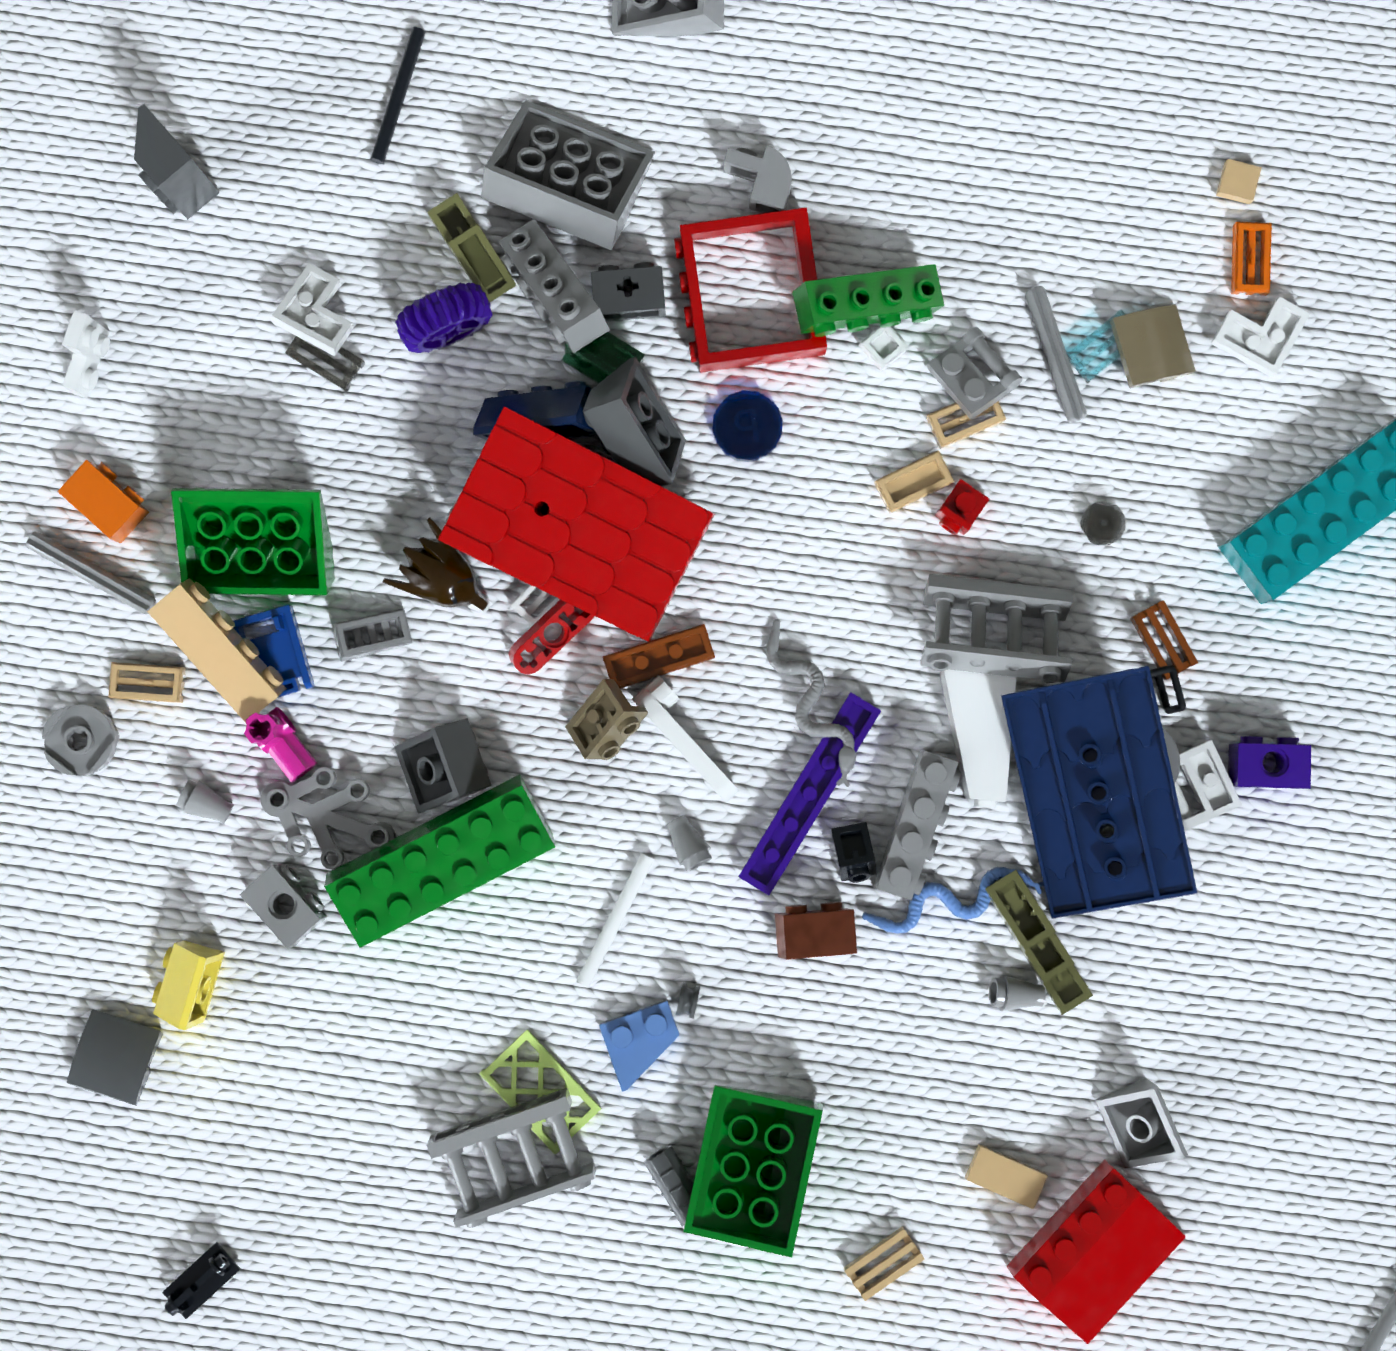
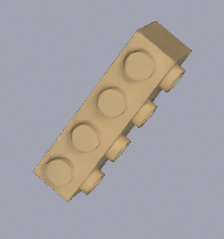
(217, 649)

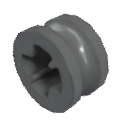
(688, 1000)

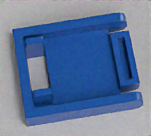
(282, 648)

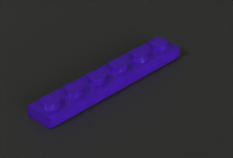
(806, 798)

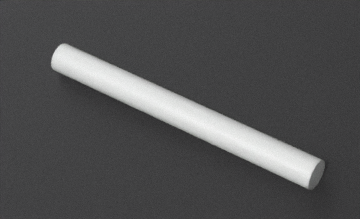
(615, 920)

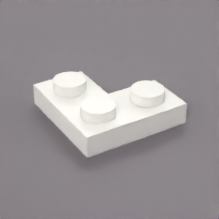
(305, 311)
(88, 343)
(1264, 345)

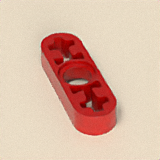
(541, 657)

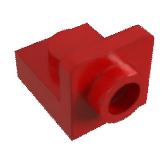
(961, 508)

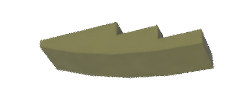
(1038, 942)

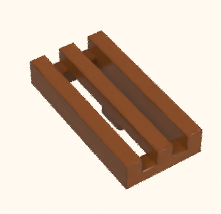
(1175, 632)

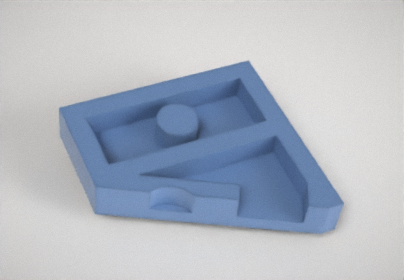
(638, 1040)

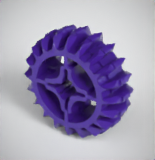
(443, 317)

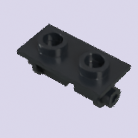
(200, 1281)

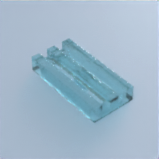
(1080, 365)

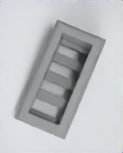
(355, 625)

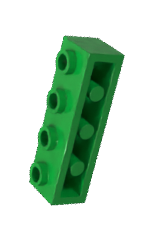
(868, 299)

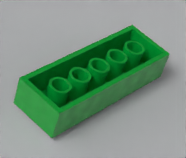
(439, 861)

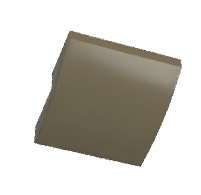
(1152, 345)

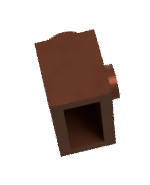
(815, 932)

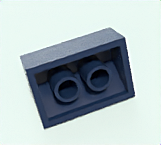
(554, 409)

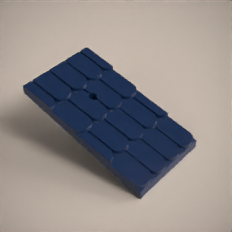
(1093, 760)

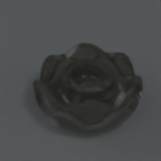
(1092, 526)

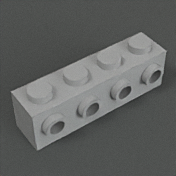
(553, 286)
(915, 825)

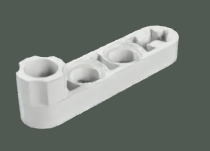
(657, 699)

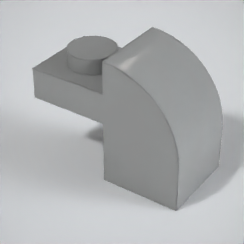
(769, 173)

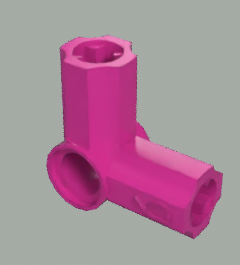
(277, 736)

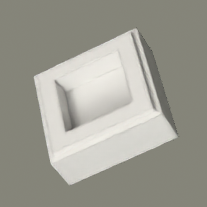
(883, 347)

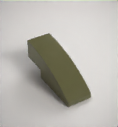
(471, 247)

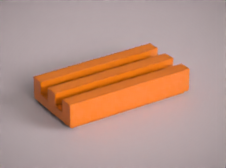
(1237, 258)

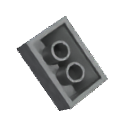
(169, 168)
(635, 424)

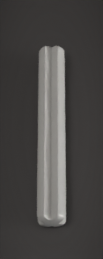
(1055, 354)
(90, 572)

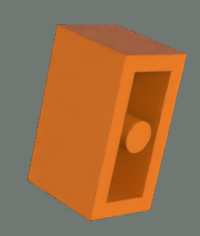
(104, 501)

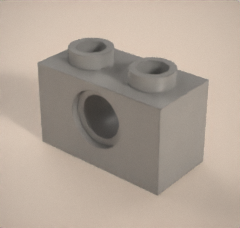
(264, 898)

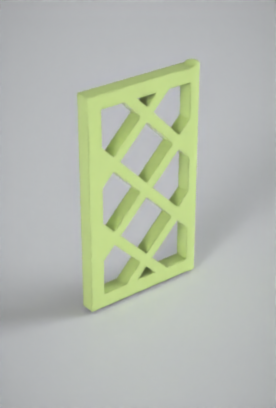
(546, 1060)

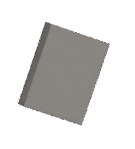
(1141, 1125)

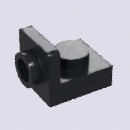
(854, 852)

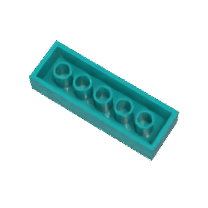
(1317, 518)

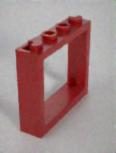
(689, 284)

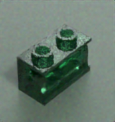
(601, 356)

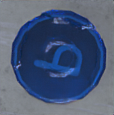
(747, 426)

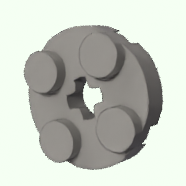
(59, 743)

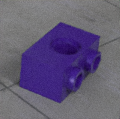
(1291, 767)

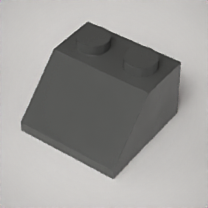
(442, 765)

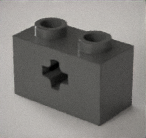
(646, 297)

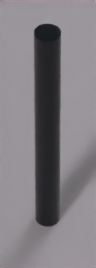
(398, 95)

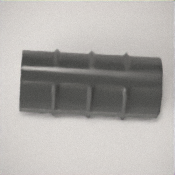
(671, 1180)

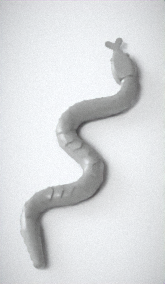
(847, 754)

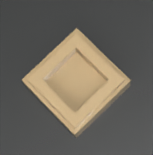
(1238, 181)

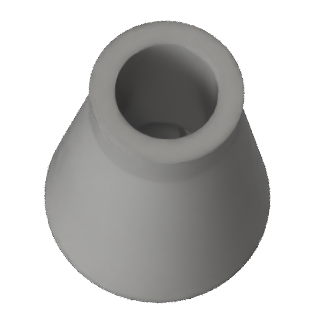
(203, 802)
(689, 846)
(1012, 993)

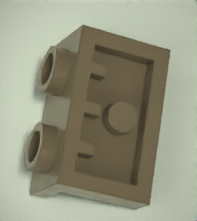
(604, 722)

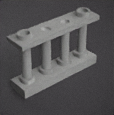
(999, 598)
(484, 1134)

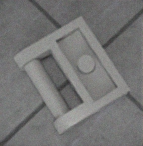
(965, 381)

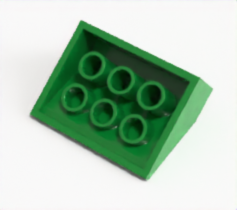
(254, 540)
(754, 1169)

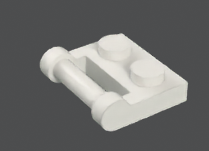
(1209, 784)

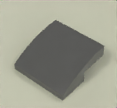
(114, 1057)

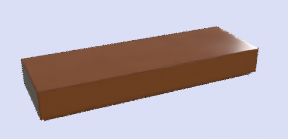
(659, 657)

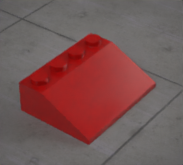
(1095, 1252)

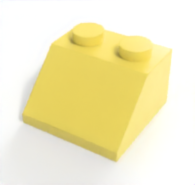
(187, 984)

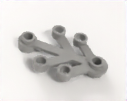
(320, 815)

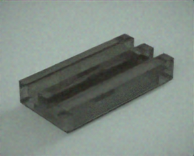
(350, 373)

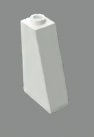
(980, 732)

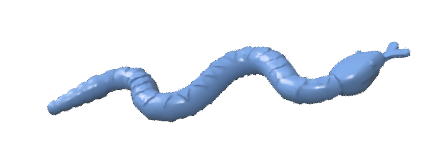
(949, 900)

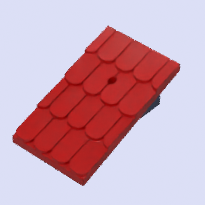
(609, 534)

